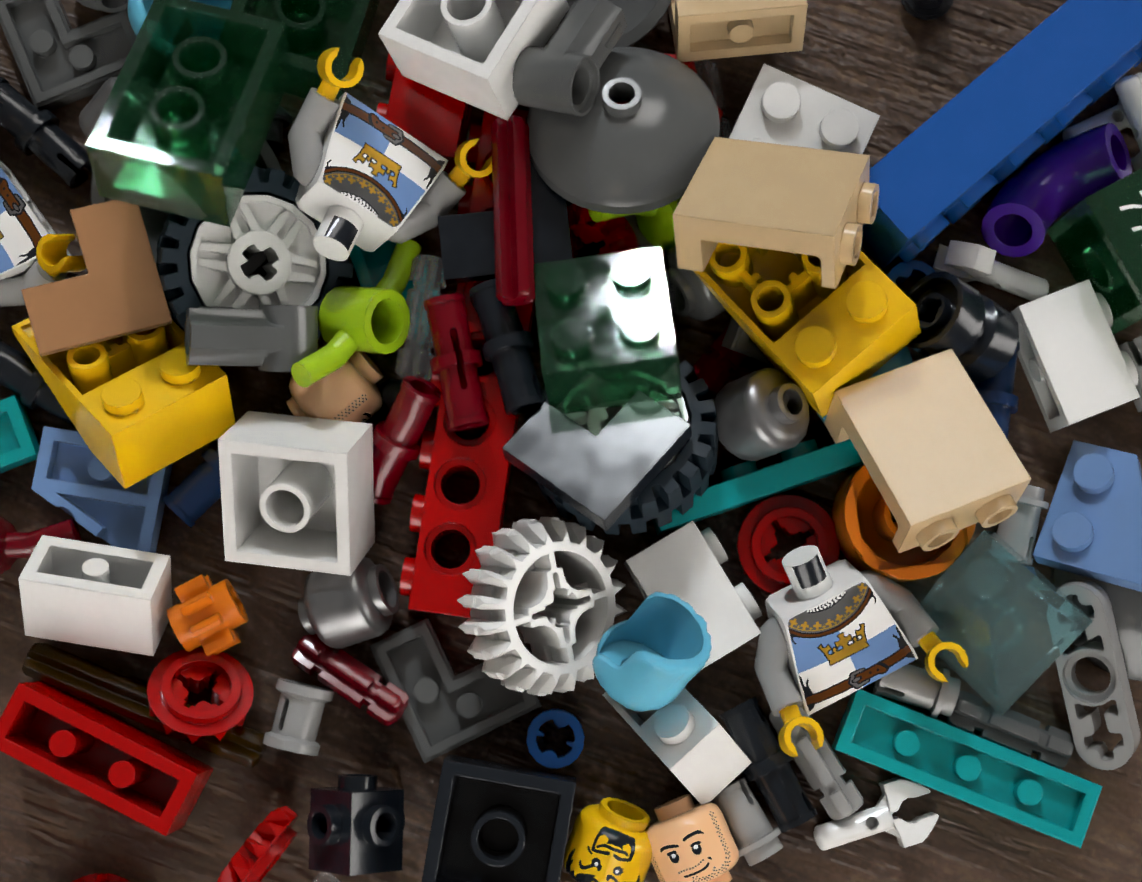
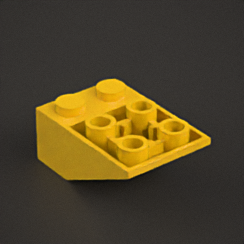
(808, 330)
(136, 398)

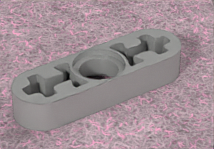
(1118, 718)

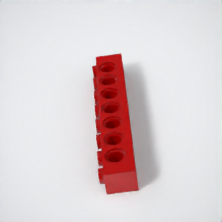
(444, 453)

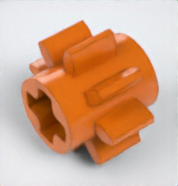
(207, 615)

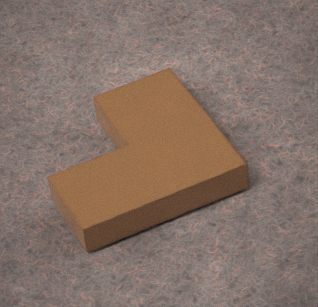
(116, 294)

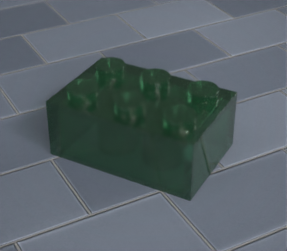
(190, 110)

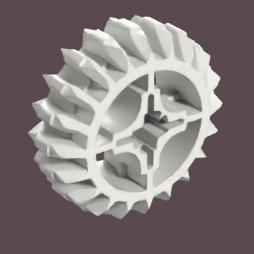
(528, 590)

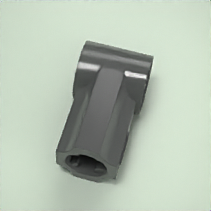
(566, 70)
(261, 337)

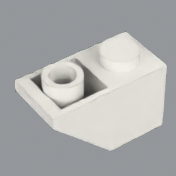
(689, 744)

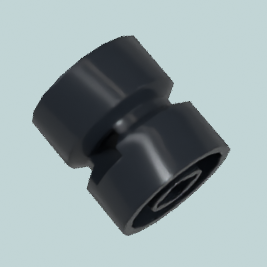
(966, 321)

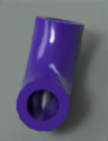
(1052, 185)

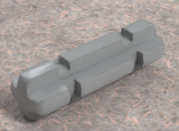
(823, 772)

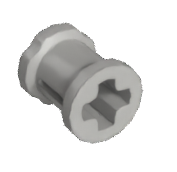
(298, 717)

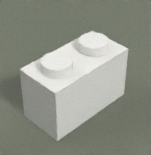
(1073, 356)
(690, 568)
(96, 595)

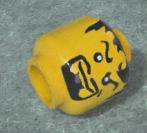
(609, 843)

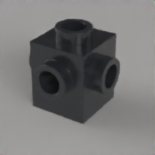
(356, 827)

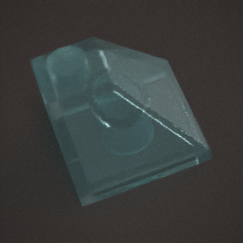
(1003, 618)

